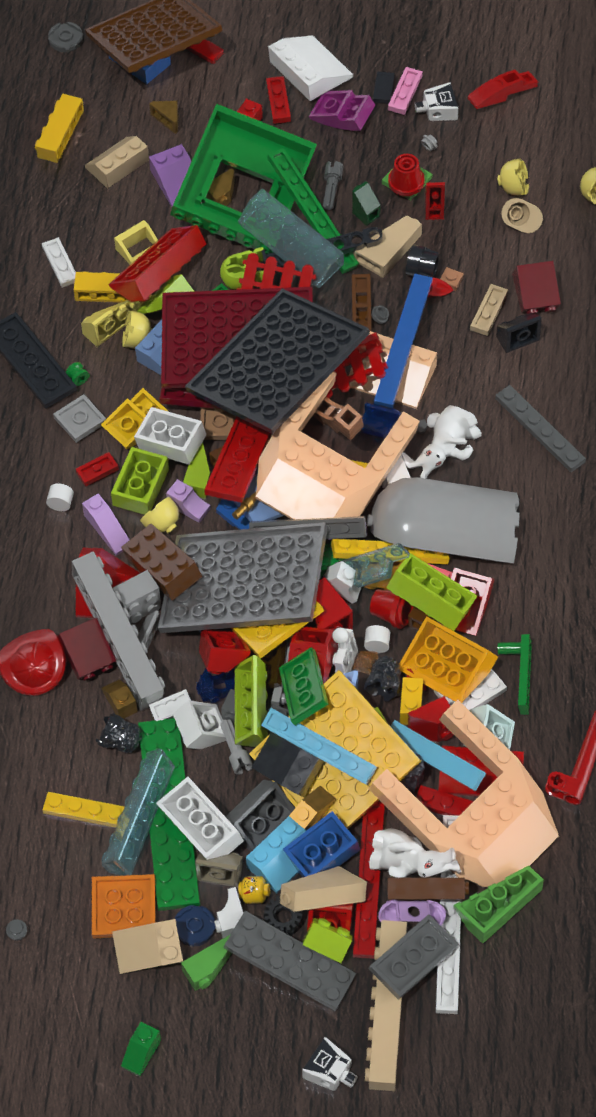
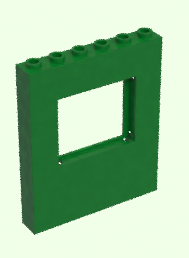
(245, 146)

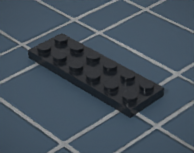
(33, 362)

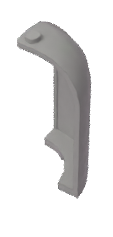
(447, 518)

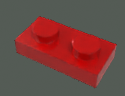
(97, 469)

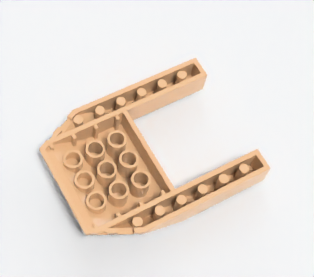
(314, 481)
(500, 829)

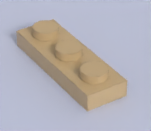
(489, 309)

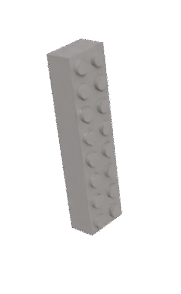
(120, 634)

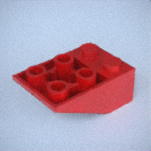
(321, 641)

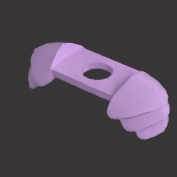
(398, 911)

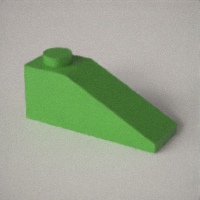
(205, 965)

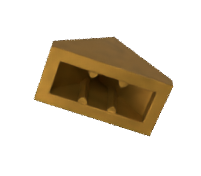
(166, 113)

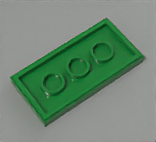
(303, 686)

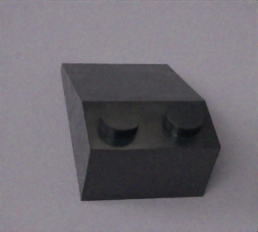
(287, 764)

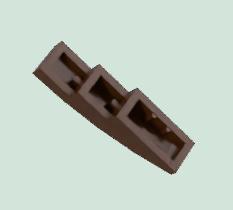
(361, 299)

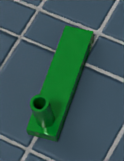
(523, 648)

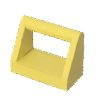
(132, 237)

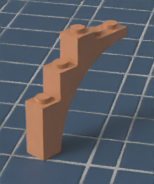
(339, 418)

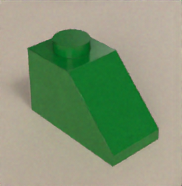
(141, 1048)

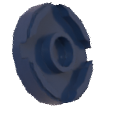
(195, 925)

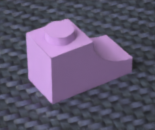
(188, 501)

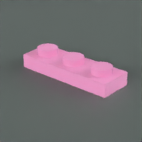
(405, 90)

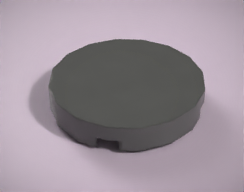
(65, 37)

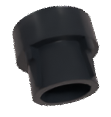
(422, 261)

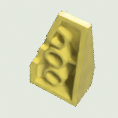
(108, 321)

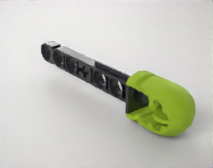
(233, 269)

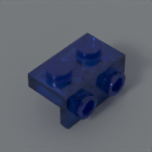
(379, 420)

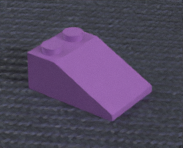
(170, 170)

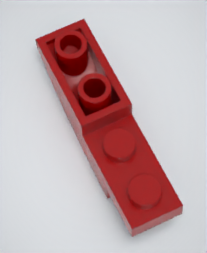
(500, 87)

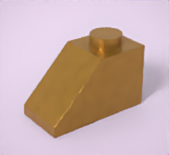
(222, 188)
(120, 698)
(312, 808)

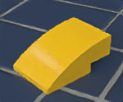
(129, 416)

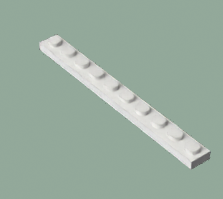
(449, 967)

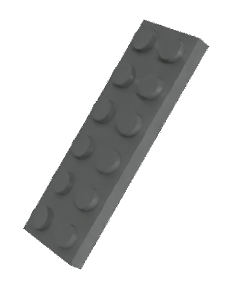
(289, 960)

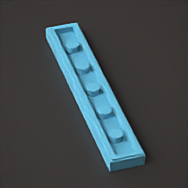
(319, 746)
(440, 757)

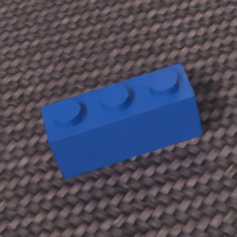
(322, 846)

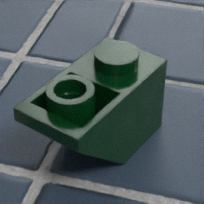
(365, 204)

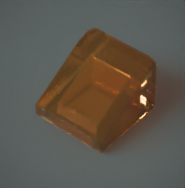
(365, 661)

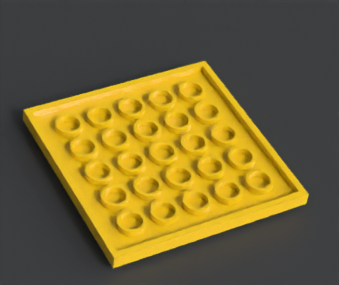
(361, 730)

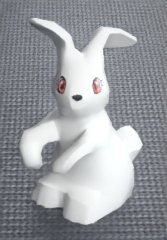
(450, 429)
(405, 856)

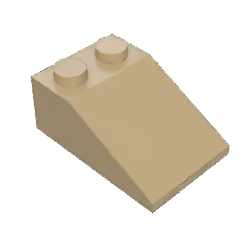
(147, 946)

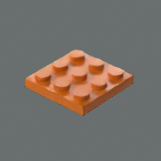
(122, 903)

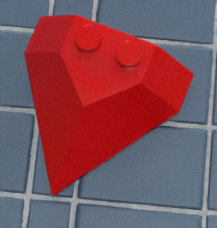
(114, 567)

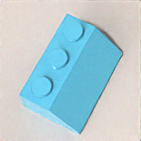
(270, 859)

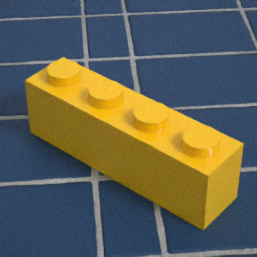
(59, 128)
(95, 287)

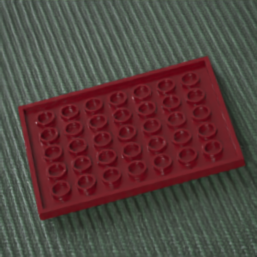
(202, 323)

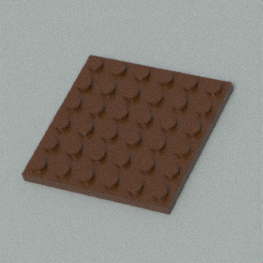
(152, 32)

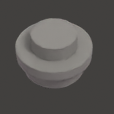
(429, 142)

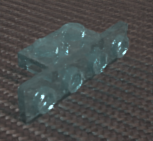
(376, 565)

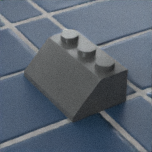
(260, 813)

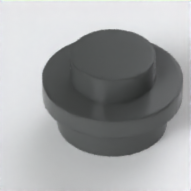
(380, 314)
(16, 929)

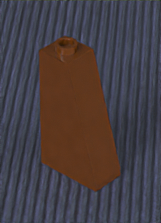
(427, 888)

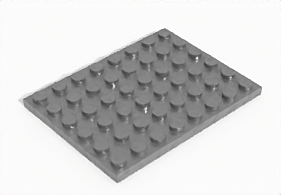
(248, 578)

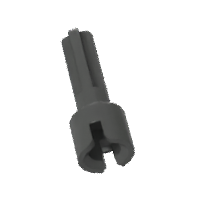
(332, 176)

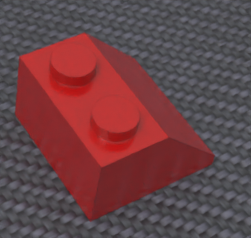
(427, 723)
(337, 915)

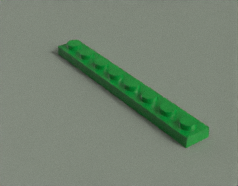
(308, 202)

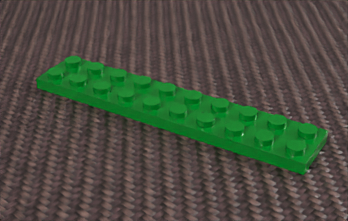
(170, 848)

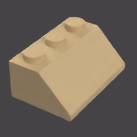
(119, 160)

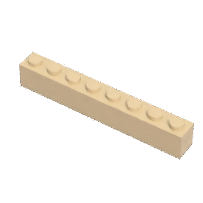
(386, 1018)

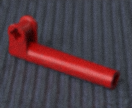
(573, 787)

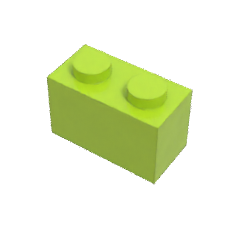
(327, 939)

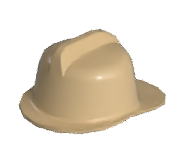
(522, 215)

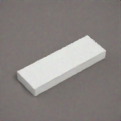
(59, 261)

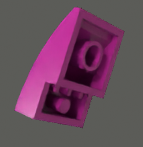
(342, 110)

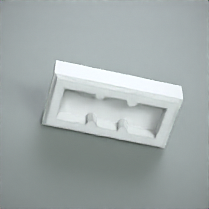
(166, 707)

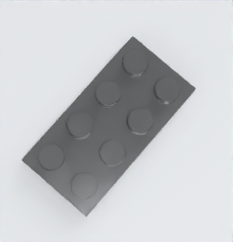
(413, 956)

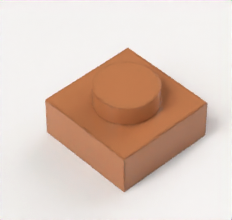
(452, 277)

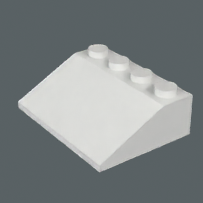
(308, 65)

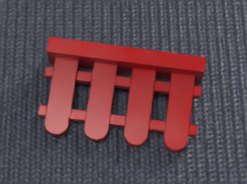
(270, 267)
(368, 348)

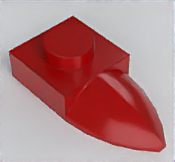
(439, 288)

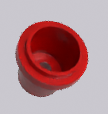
(406, 176)
(390, 608)

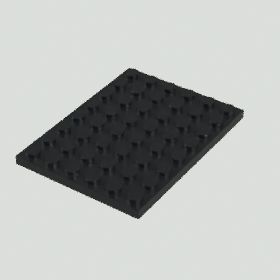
(277, 360)

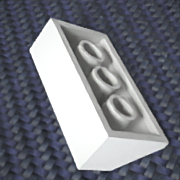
(200, 820)

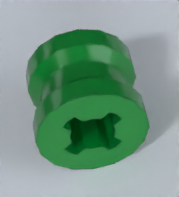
(77, 373)

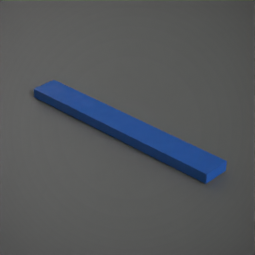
(403, 340)

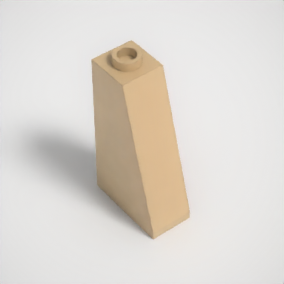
(395, 243)
(323, 889)

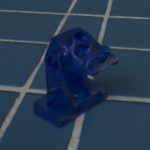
(206, 685)

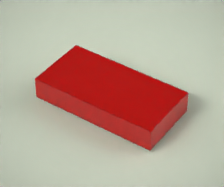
(207, 51)

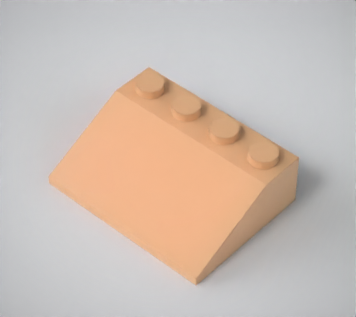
(415, 376)

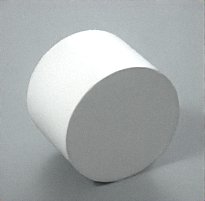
(59, 497)
(377, 638)

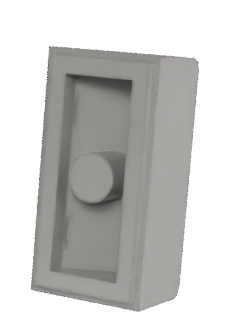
(149, 628)

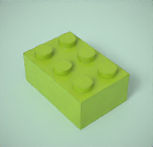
(140, 481)

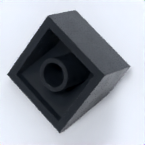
(519, 332)

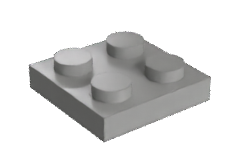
(79, 418)

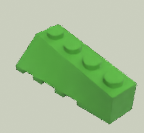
(493, 907)

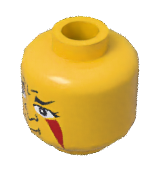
(253, 889)

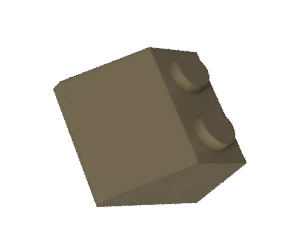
(220, 870)

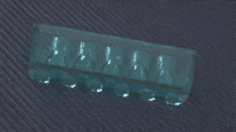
(290, 236)
(138, 813)

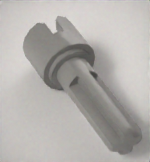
(239, 756)

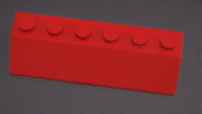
(158, 263)

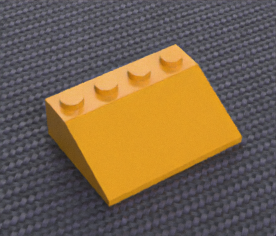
(446, 660)

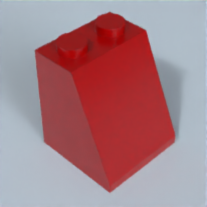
(336, 610)

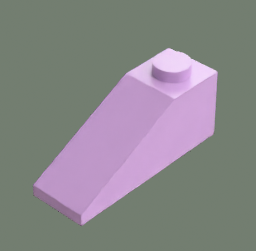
(105, 523)

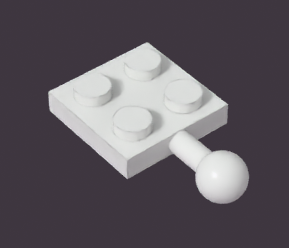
(347, 651)

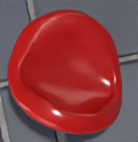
(33, 662)

